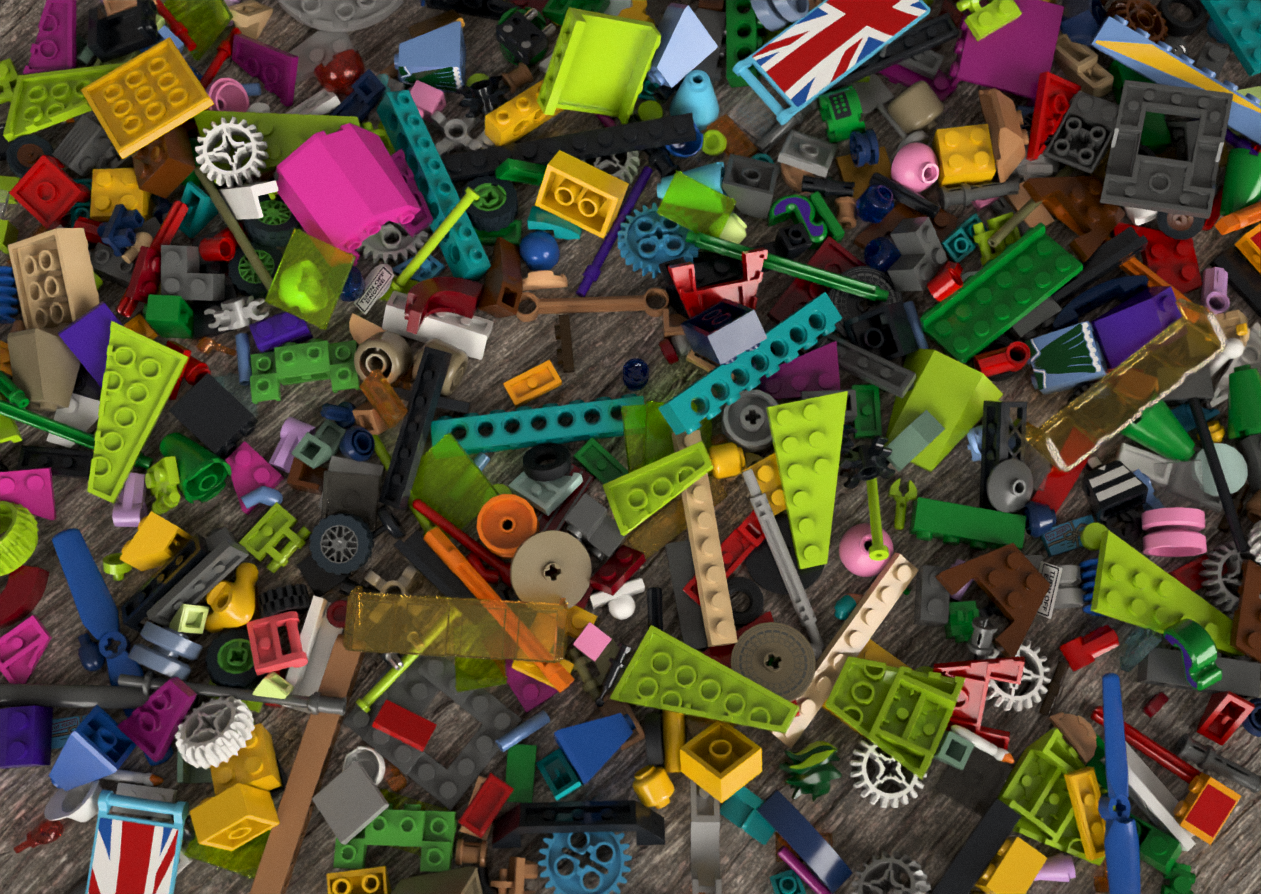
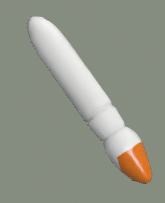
(999, 753)
(135, 777)

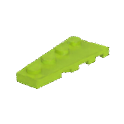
(651, 487)

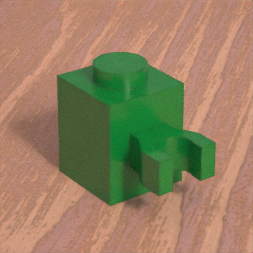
(960, 621)

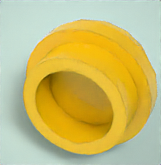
(1216, 430)

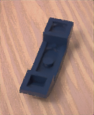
(363, 99)
(1120, 288)
(805, 840)

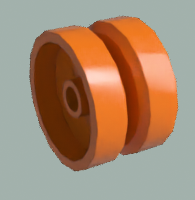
(501, 511)

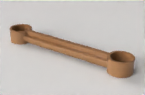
(593, 304)

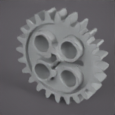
(379, 248)

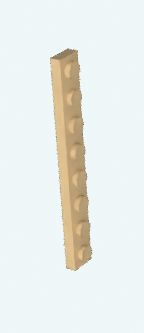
(707, 554)
(850, 641)

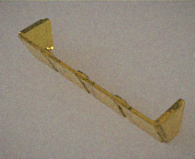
(1130, 388)
(456, 627)

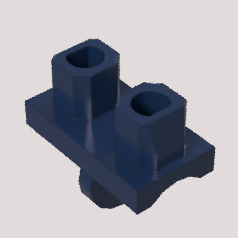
(120, 229)

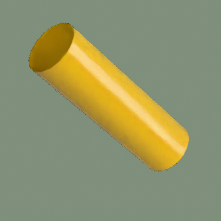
(673, 740)

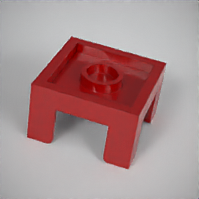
(49, 192)

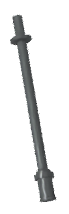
(314, 703)

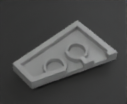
(319, 49)

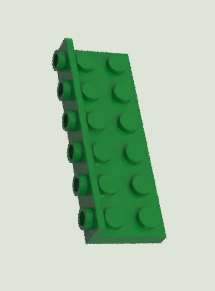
(999, 294)

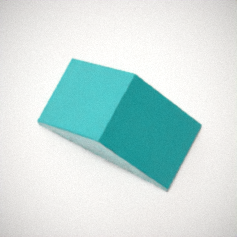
(200, 210)
(558, 774)

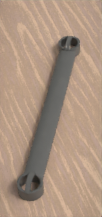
(74, 696)

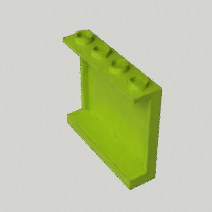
(598, 64)

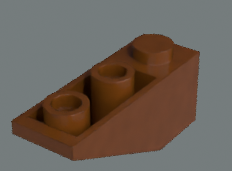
(503, 281)

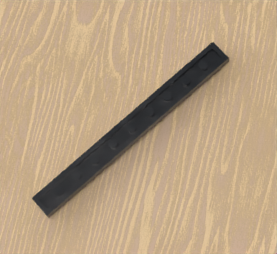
(579, 145)

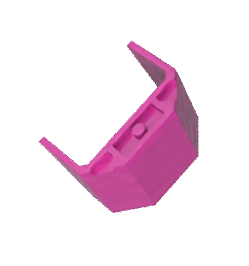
(344, 187)

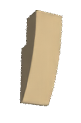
(1081, 67)

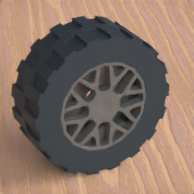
(341, 543)

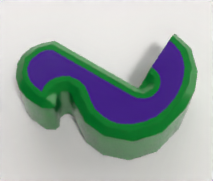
(802, 211)
(1197, 653)

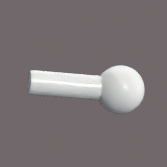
(1233, 350)

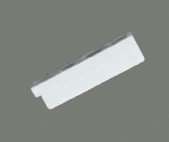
(244, 199)
(449, 327)
(317, 642)
(1154, 799)

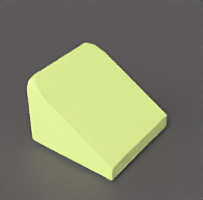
(190, 619)
(274, 687)

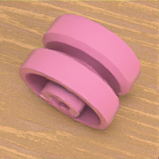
(1174, 532)

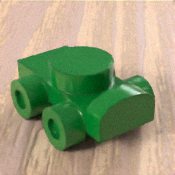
(1180, 880)

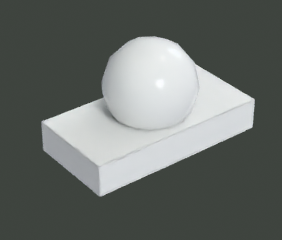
(621, 603)

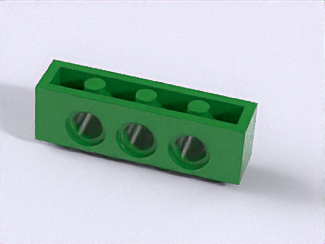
(740, 46)

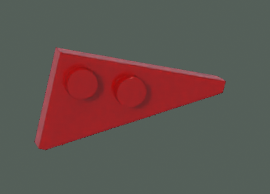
(1050, 106)

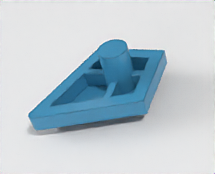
(429, 269)

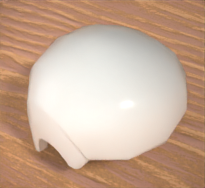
(370, 760)

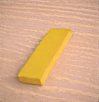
(1084, 797)

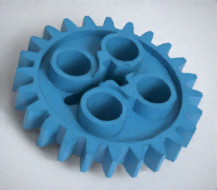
(654, 236)
(574, 882)

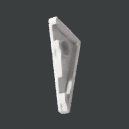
(1250, 355)

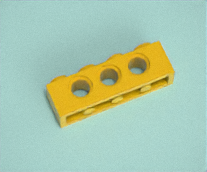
(516, 117)

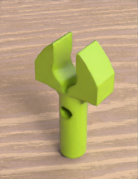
(901, 502)

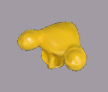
(232, 602)

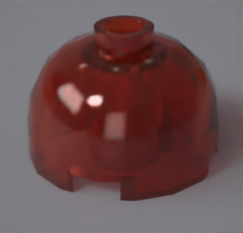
(341, 72)

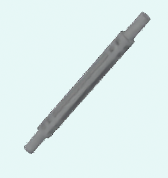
(782, 558)

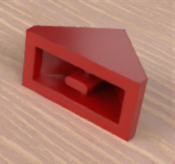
(1223, 716)

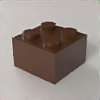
(164, 162)

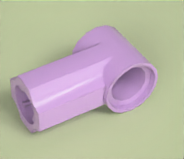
(1215, 290)
(291, 434)
(131, 503)

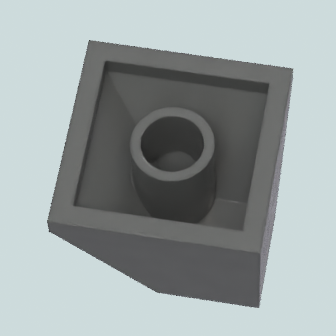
(750, 184)

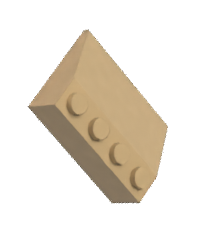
(53, 278)

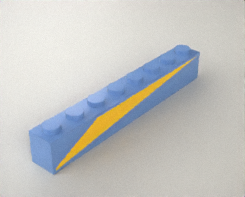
(1165, 68)

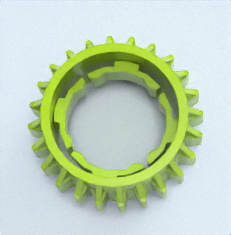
(20, 538)

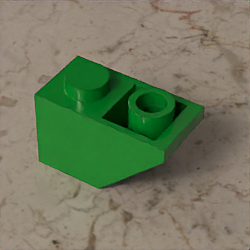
(1156, 847)

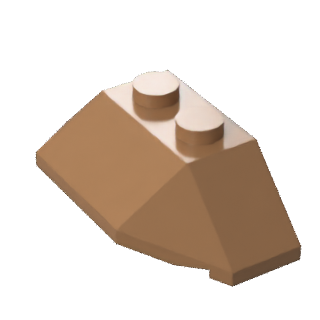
(1004, 131)

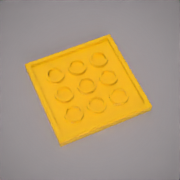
(146, 97)

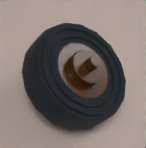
(26, 152)
(1179, 226)

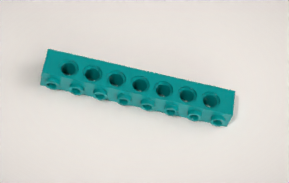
(407, 131)
(678, 409)
(525, 417)

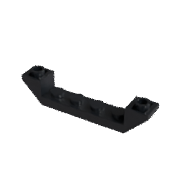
(788, 243)
(578, 818)

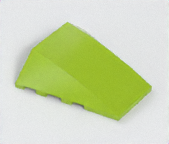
(949, 393)
(896, 708)
(1041, 796)

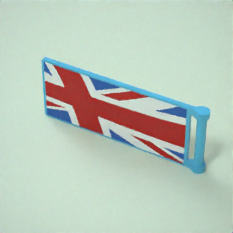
(825, 49)
(135, 852)

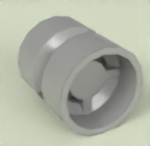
(1068, 592)

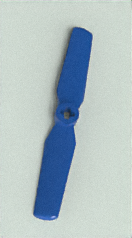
(97, 609)
(1120, 831)

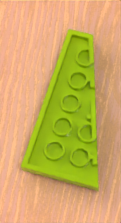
(50, 98)
(280, 131)
(132, 397)
(808, 456)
(1147, 596)
(685, 681)

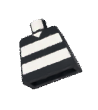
(1112, 488)

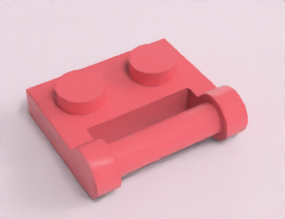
(267, 647)

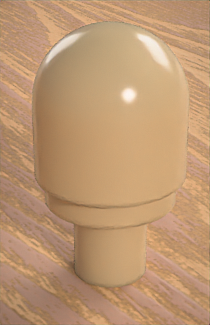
(132, 252)

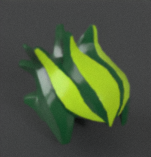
(812, 769)

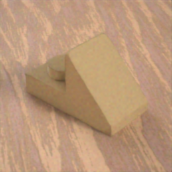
(250, 17)

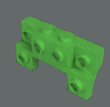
(301, 364)
(410, 827)

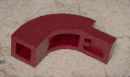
(441, 295)
(21, 594)

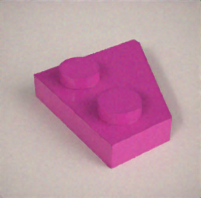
(251, 472)
(31, 489)
(23, 649)

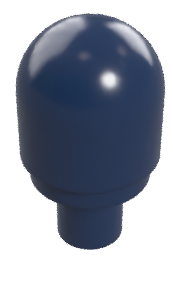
(89, 654)

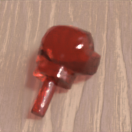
(42, 834)

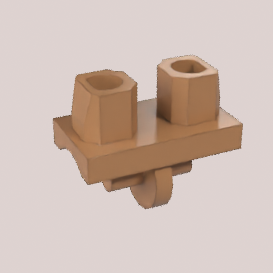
(512, 879)

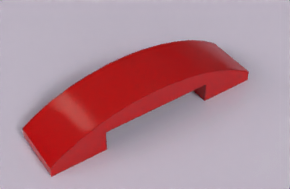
(1058, 486)
(734, 550)

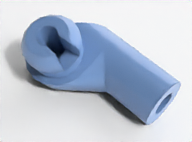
(262, 495)

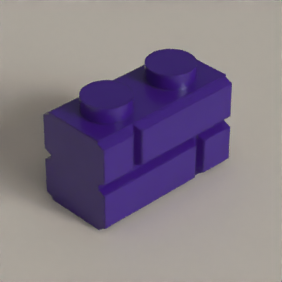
(279, 330)

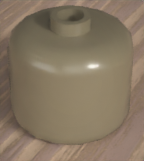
(916, 108)
(383, 352)
(456, 367)

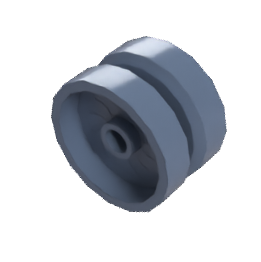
(779, 13)
(166, 650)

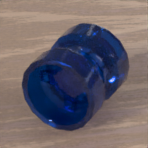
(635, 369)

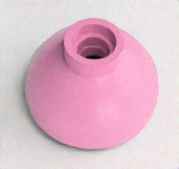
(227, 96)
(915, 167)
(854, 554)

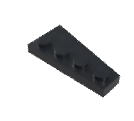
(202, 320)

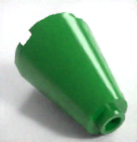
(1241, 181)
(1244, 402)
(1161, 433)
(198, 468)

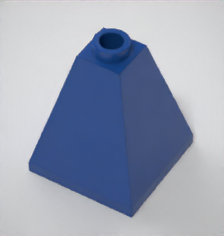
(593, 743)
(91, 751)

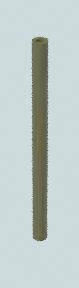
(1020, 215)
(235, 228)

